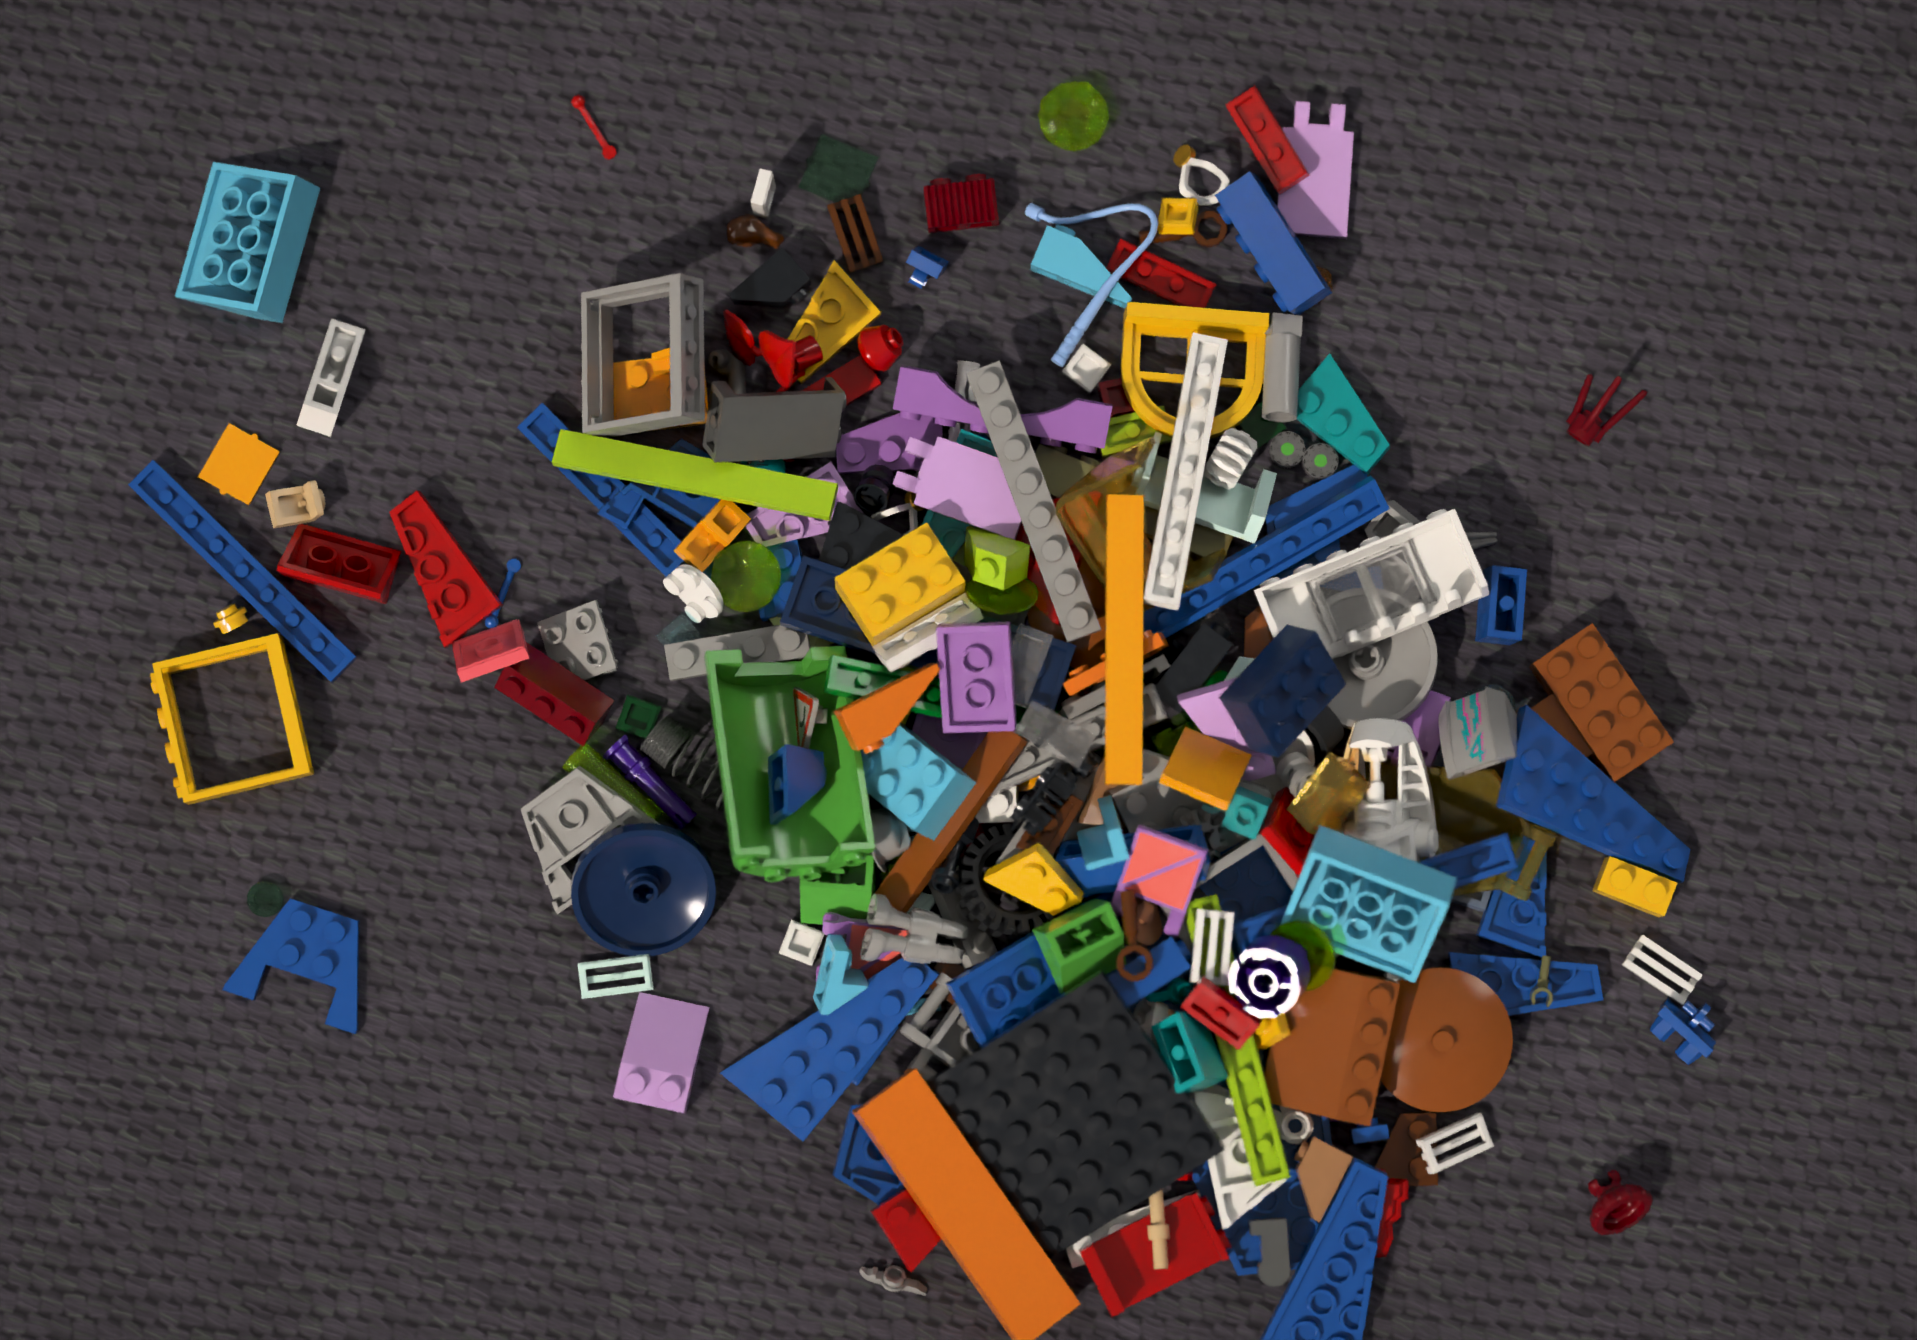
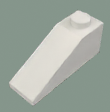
(330, 377)

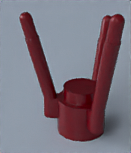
(1586, 426)

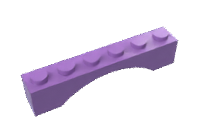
(928, 394)

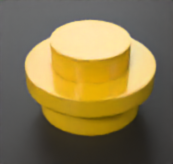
(230, 618)

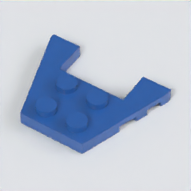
(1304, 501)
(682, 505)
(312, 946)
(863, 1165)

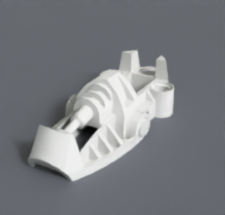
(1395, 825)

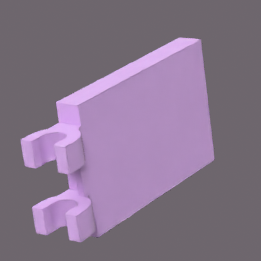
(1320, 201)
(962, 486)

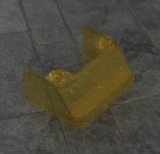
(1084, 517)

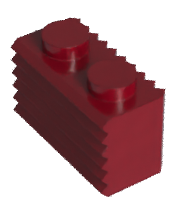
(960, 204)

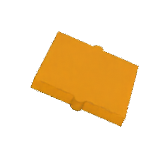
(238, 464)

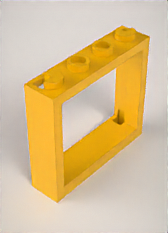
(170, 718)

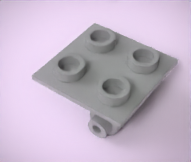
(579, 641)

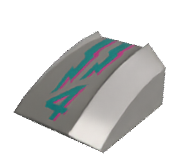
(1477, 732)

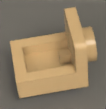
(295, 504)

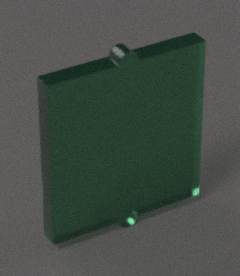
(837, 171)

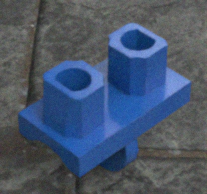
(1696, 1040)

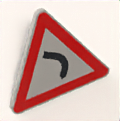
(806, 714)

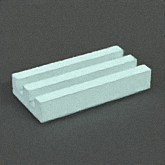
(646, 972)

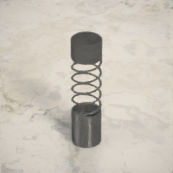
(665, 741)

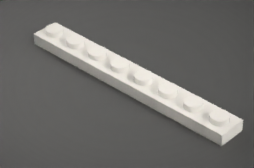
(1184, 471)

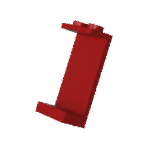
(1124, 1259)

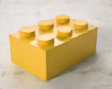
(900, 584)

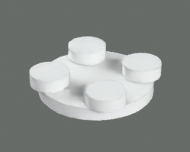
(695, 591)

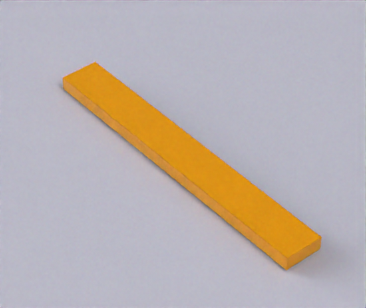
(1124, 639)

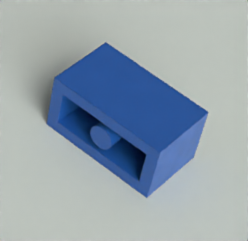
(1502, 611)

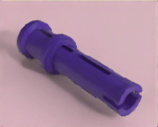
(638, 770)

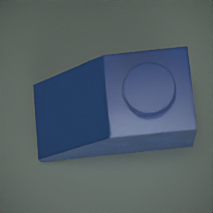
(793, 779)

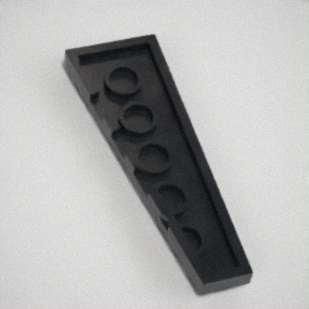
(857, 536)

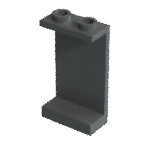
(773, 423)

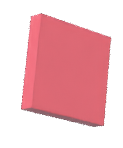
(490, 650)

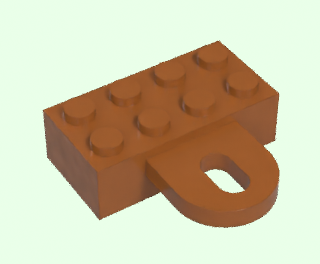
(1597, 705)

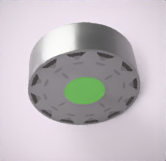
(1287, 449)
(1320, 461)

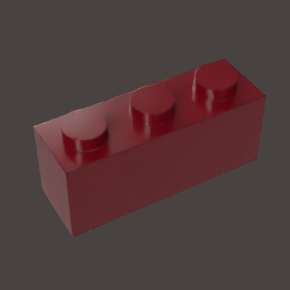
(555, 695)

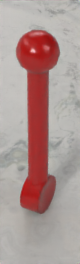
(608, 151)

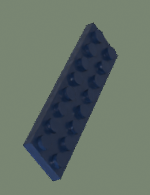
(820, 612)

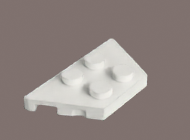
(1230, 1168)

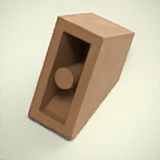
(1319, 1173)

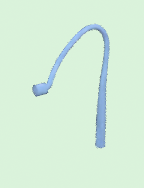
(1089, 313)

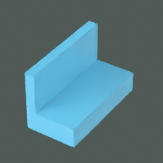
(1103, 843)

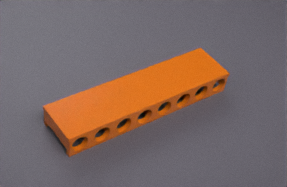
(966, 1207)

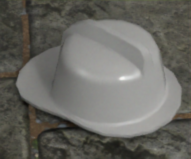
(890, 837)

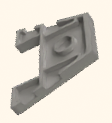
(568, 820)

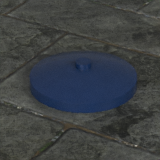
(643, 889)

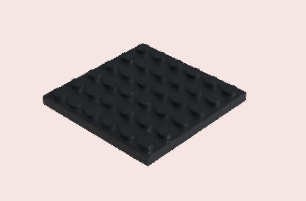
(1075, 1114)

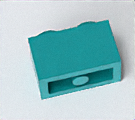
(1189, 1052)

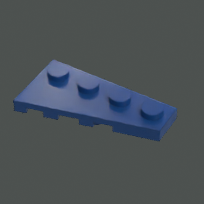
(1516, 977)

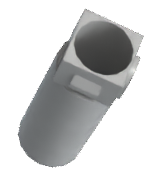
(1282, 367)

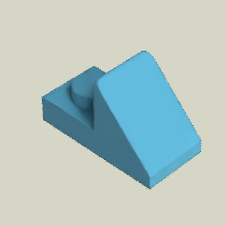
(836, 980)

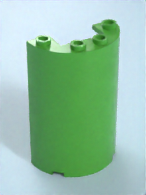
(752, 721)

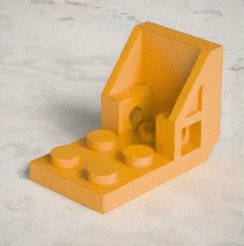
(644, 387)

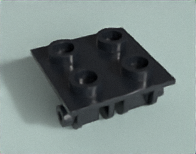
(1033, 816)

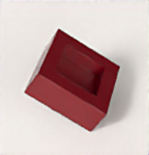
(1113, 393)

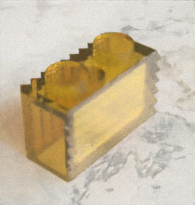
(1329, 795)

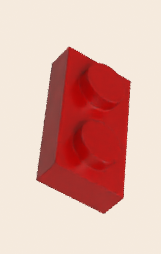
(1220, 1013)

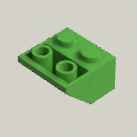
(839, 891)
(1081, 943)

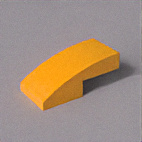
(712, 534)

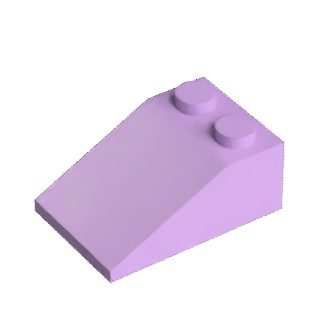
(661, 1052)

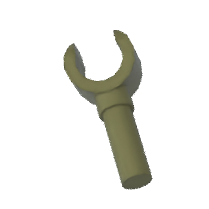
(1542, 984)

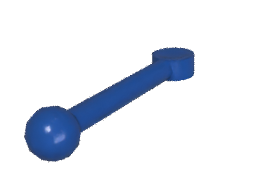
(513, 567)

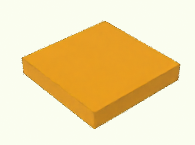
(1205, 768)

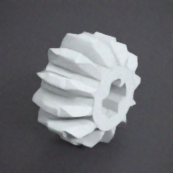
(1230, 458)

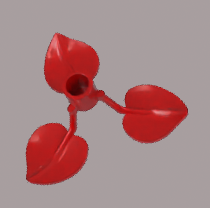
(781, 354)

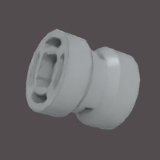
(1295, 771)

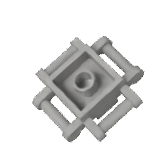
(949, 1040)

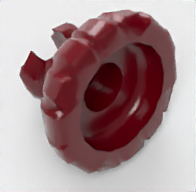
(1617, 1205)

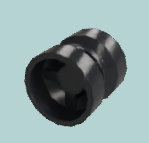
(874, 489)

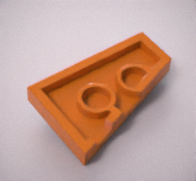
(1084, 676)

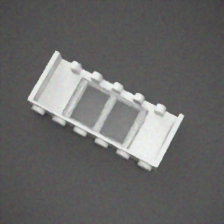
(1378, 586)

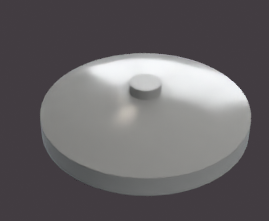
(1387, 677)

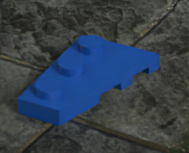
(1517, 921)

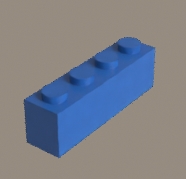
(1273, 244)
(1107, 877)

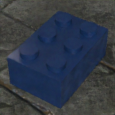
(1282, 690)

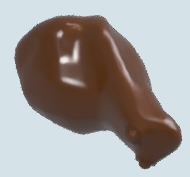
(749, 231)

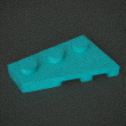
(1339, 418)

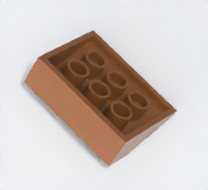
(1334, 1047)

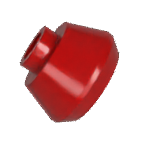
(880, 346)

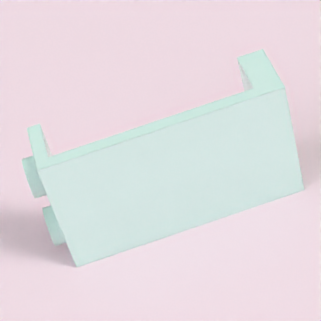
(1231, 511)

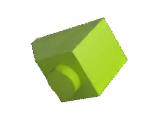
(995, 558)

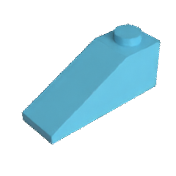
(1072, 263)

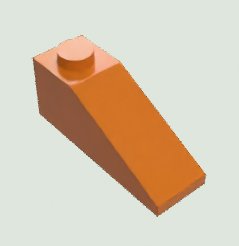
(882, 710)

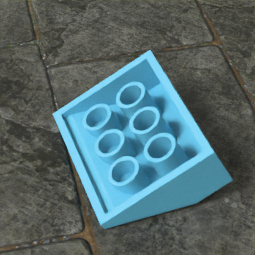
(248, 241)
(1371, 902)

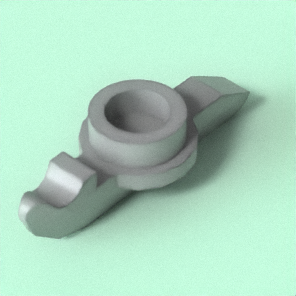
(893, 1279)

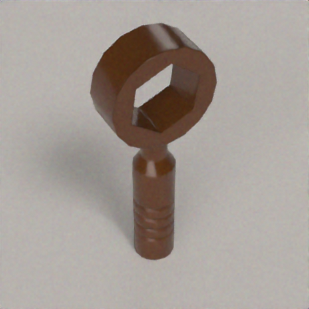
(1197, 236)
(1131, 930)

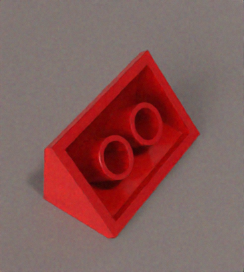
(340, 563)

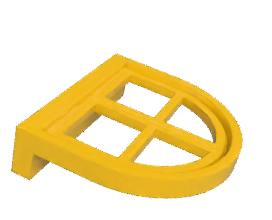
(1181, 323)

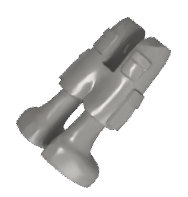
(921, 936)

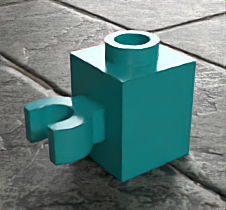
(1244, 812)

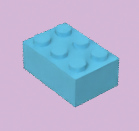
(915, 781)

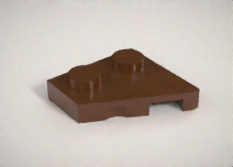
(1401, 1154)

